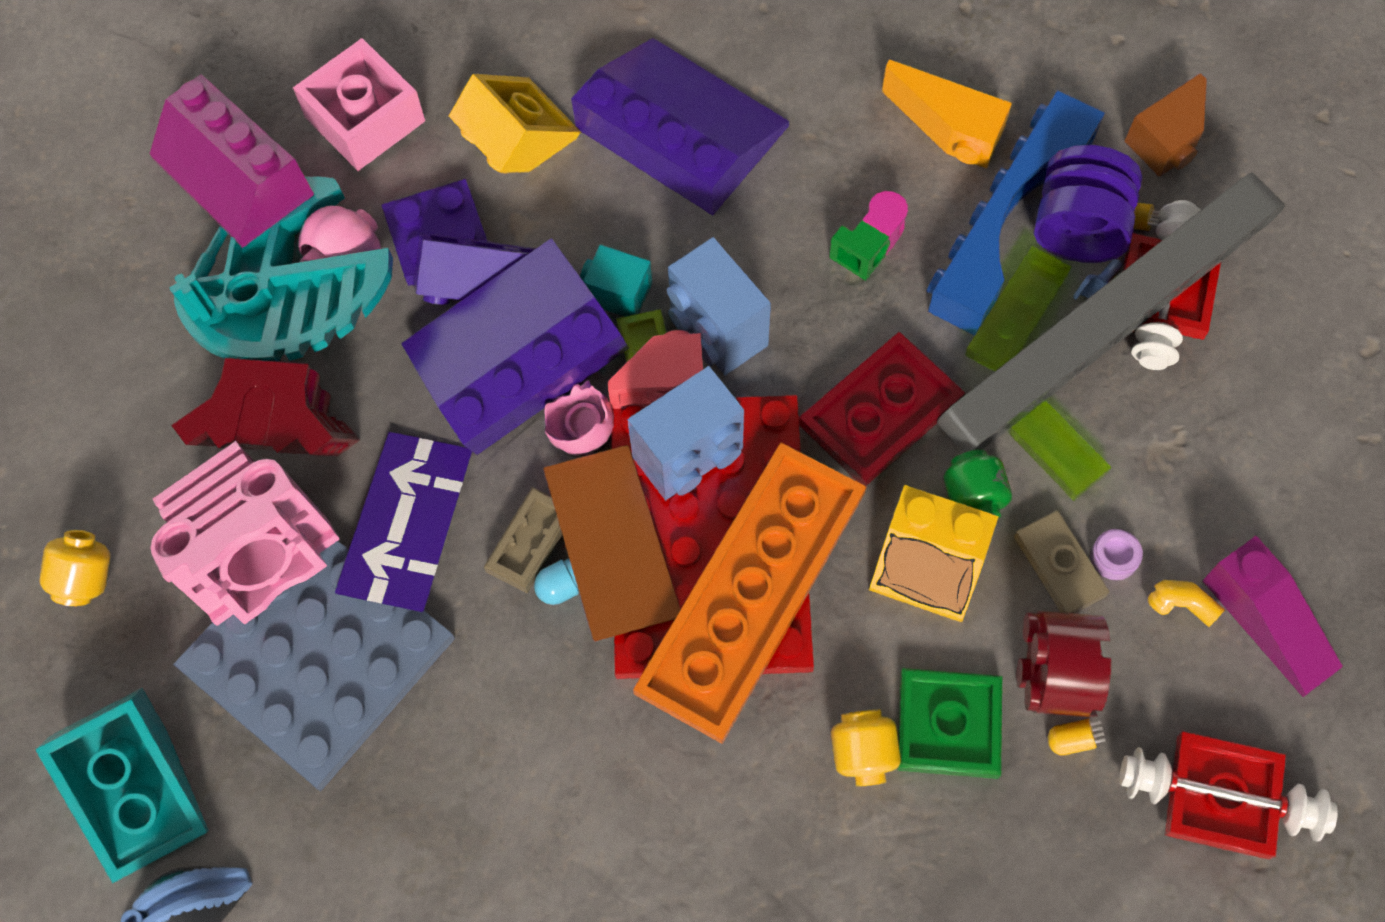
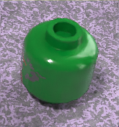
(978, 482)

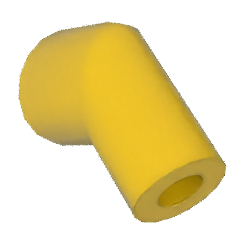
(1184, 594)

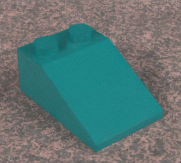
(124, 784)

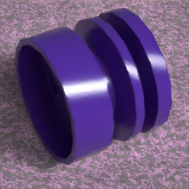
(1088, 204)

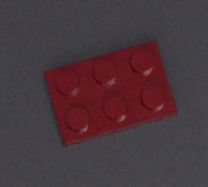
(880, 409)

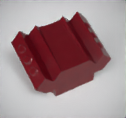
(267, 409)

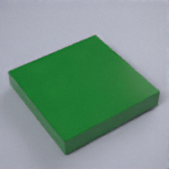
(950, 723)

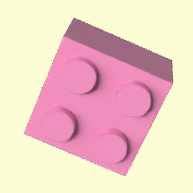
(359, 104)

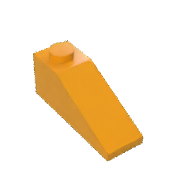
(952, 115)

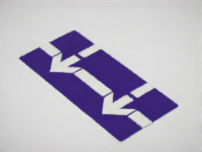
(404, 522)

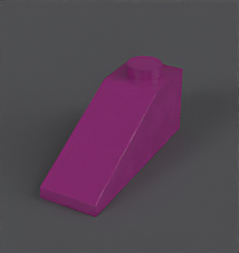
(1274, 614)

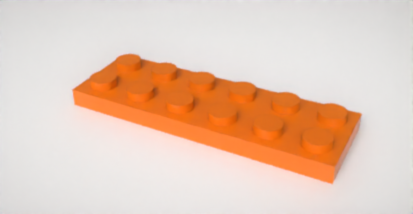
(750, 593)

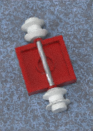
(1187, 313)
(1227, 795)

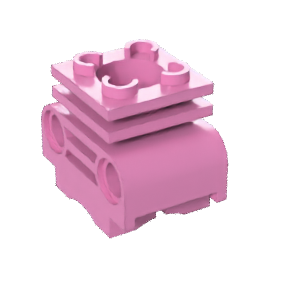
(238, 535)

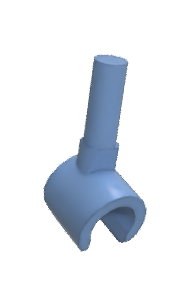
(1094, 283)

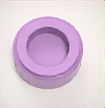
(1116, 554)

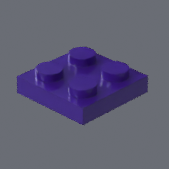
(439, 211)

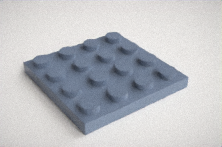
(315, 669)

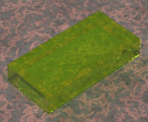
(1059, 450)

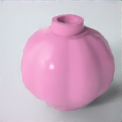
(337, 232)

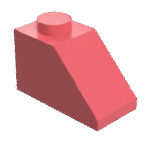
(656, 369)

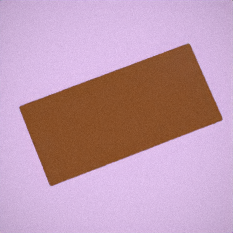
(611, 543)

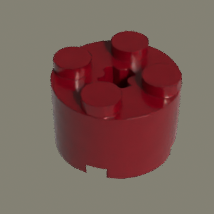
(1064, 663)

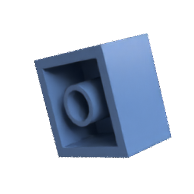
(721, 303)
(687, 433)

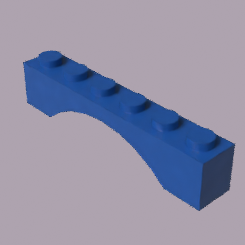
(975, 276)

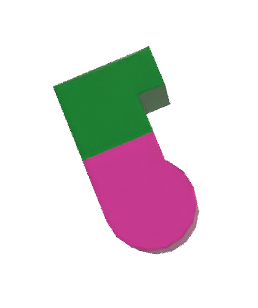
(873, 237)

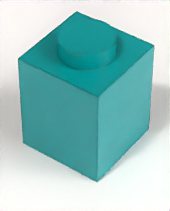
(617, 280)

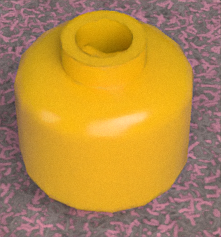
(74, 568)
(865, 746)

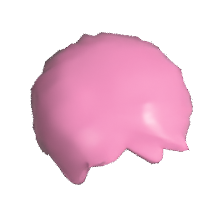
(579, 421)

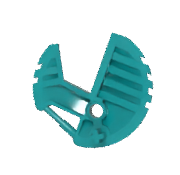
(274, 306)

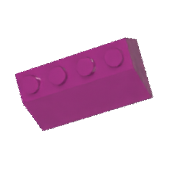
(226, 161)

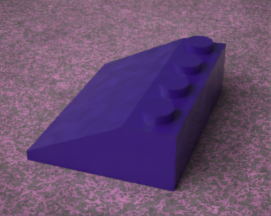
(676, 122)
(513, 347)

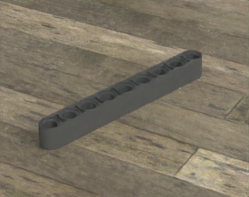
(1110, 314)

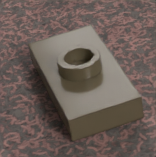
(526, 542)
(1061, 563)

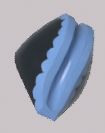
(190, 895)

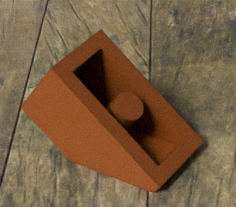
(1170, 128)

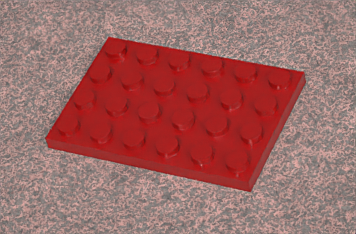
(696, 523)

